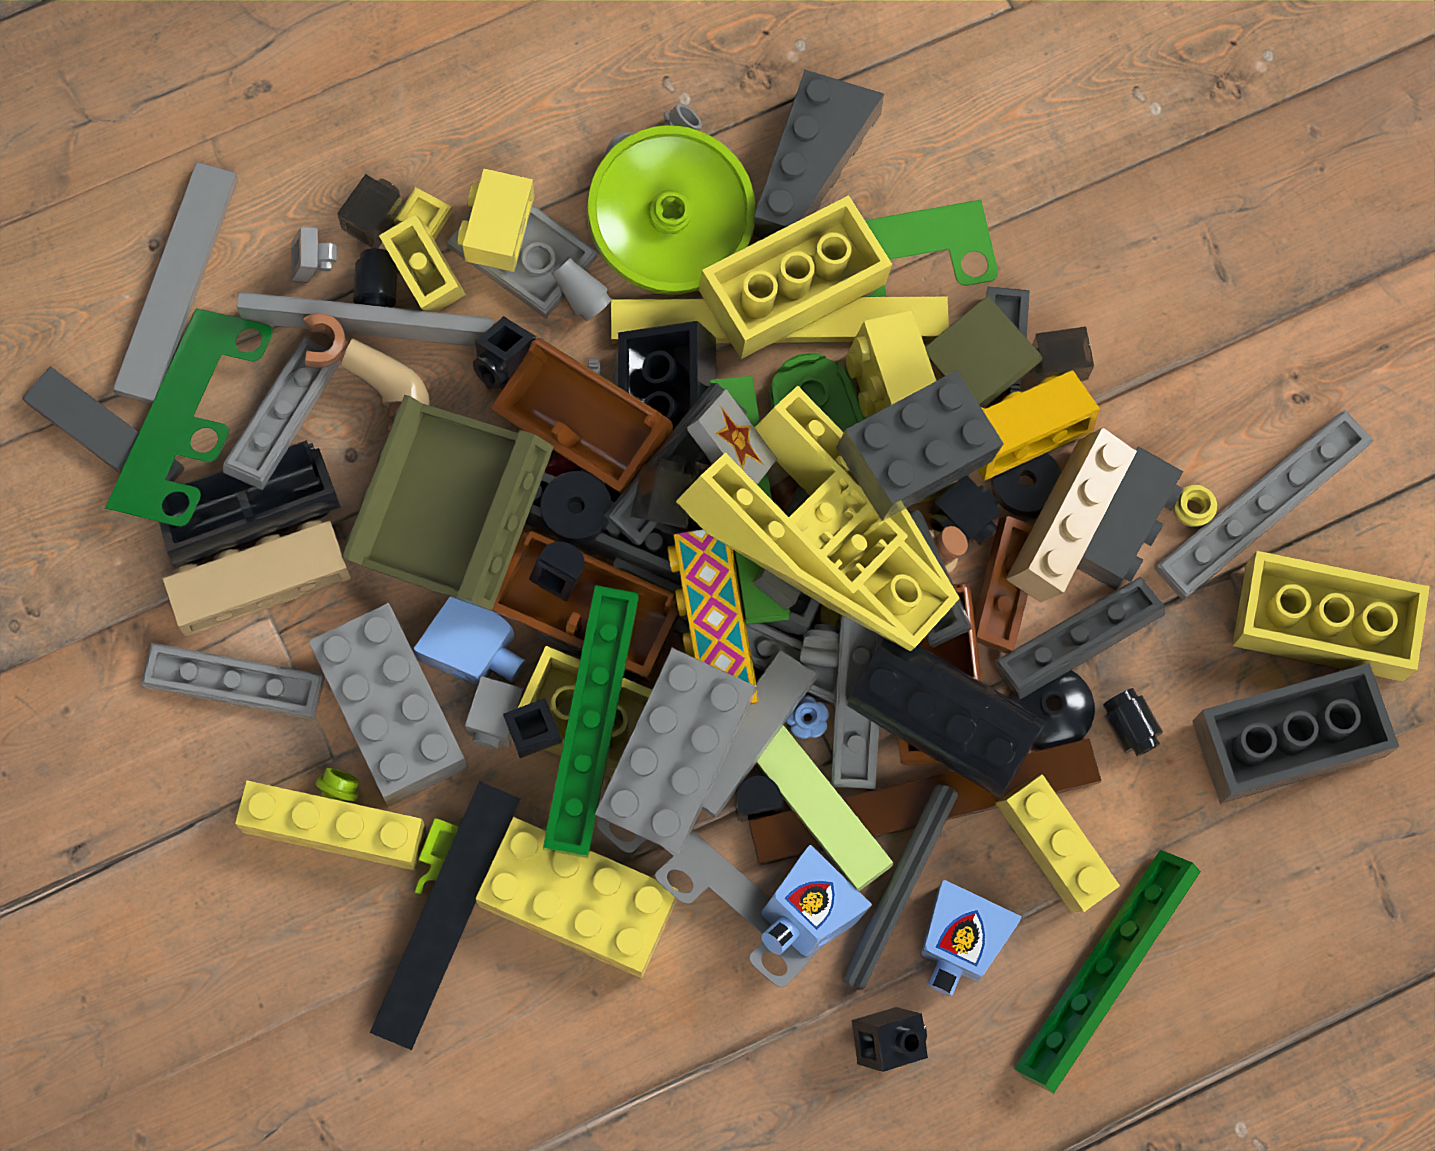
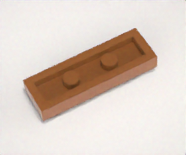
(1001, 602)

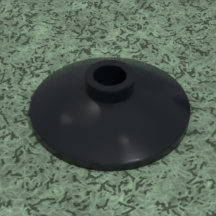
(1073, 718)

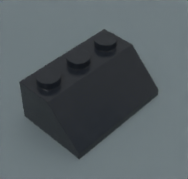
(667, 366)

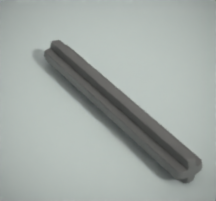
(900, 886)

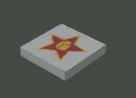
(725, 428)

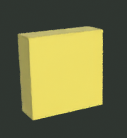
(428, 208)

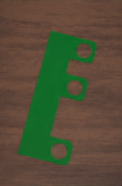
(172, 420)

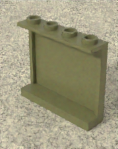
(447, 502)

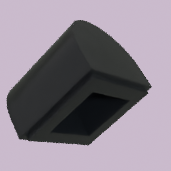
(558, 569)
(532, 728)
(758, 798)

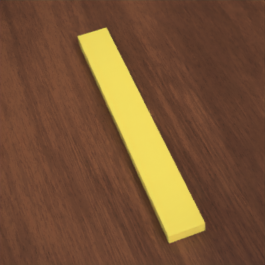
(838, 326)

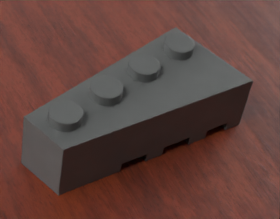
(817, 142)

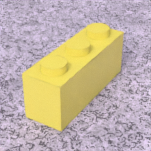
(1057, 844)

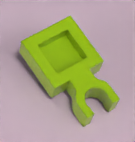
(436, 849)

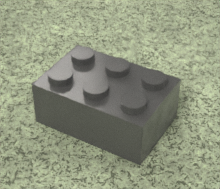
(919, 445)

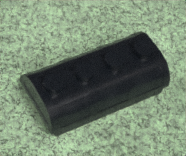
(237, 512)
(946, 714)

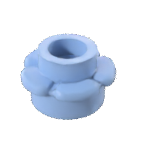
(813, 728)

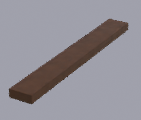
(901, 805)

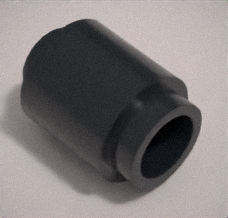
(375, 279)
(1132, 722)

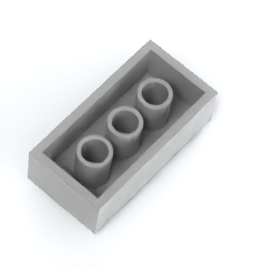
(388, 704)
(676, 751)

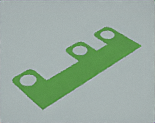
(952, 227)

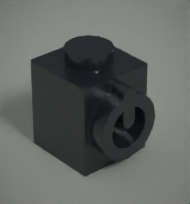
(501, 352)
(968, 509)
(890, 1039)

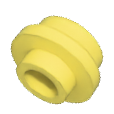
(1200, 495)

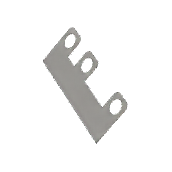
(712, 870)

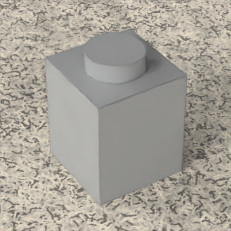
(486, 713)

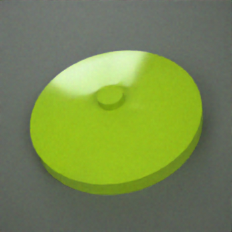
(669, 207)

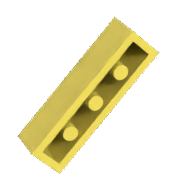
(331, 825)

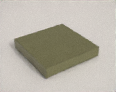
(984, 351)

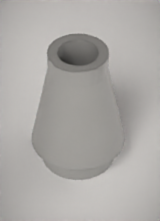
(582, 290)

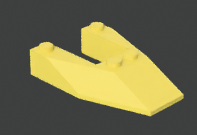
(835, 540)

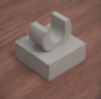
(309, 255)

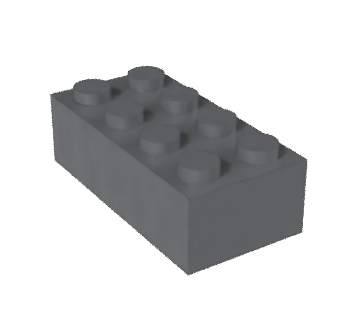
(1295, 733)

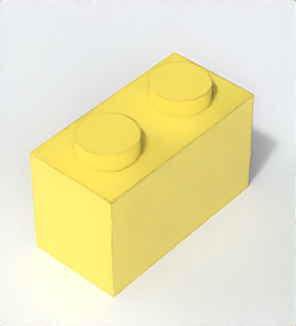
(497, 219)
(422, 264)

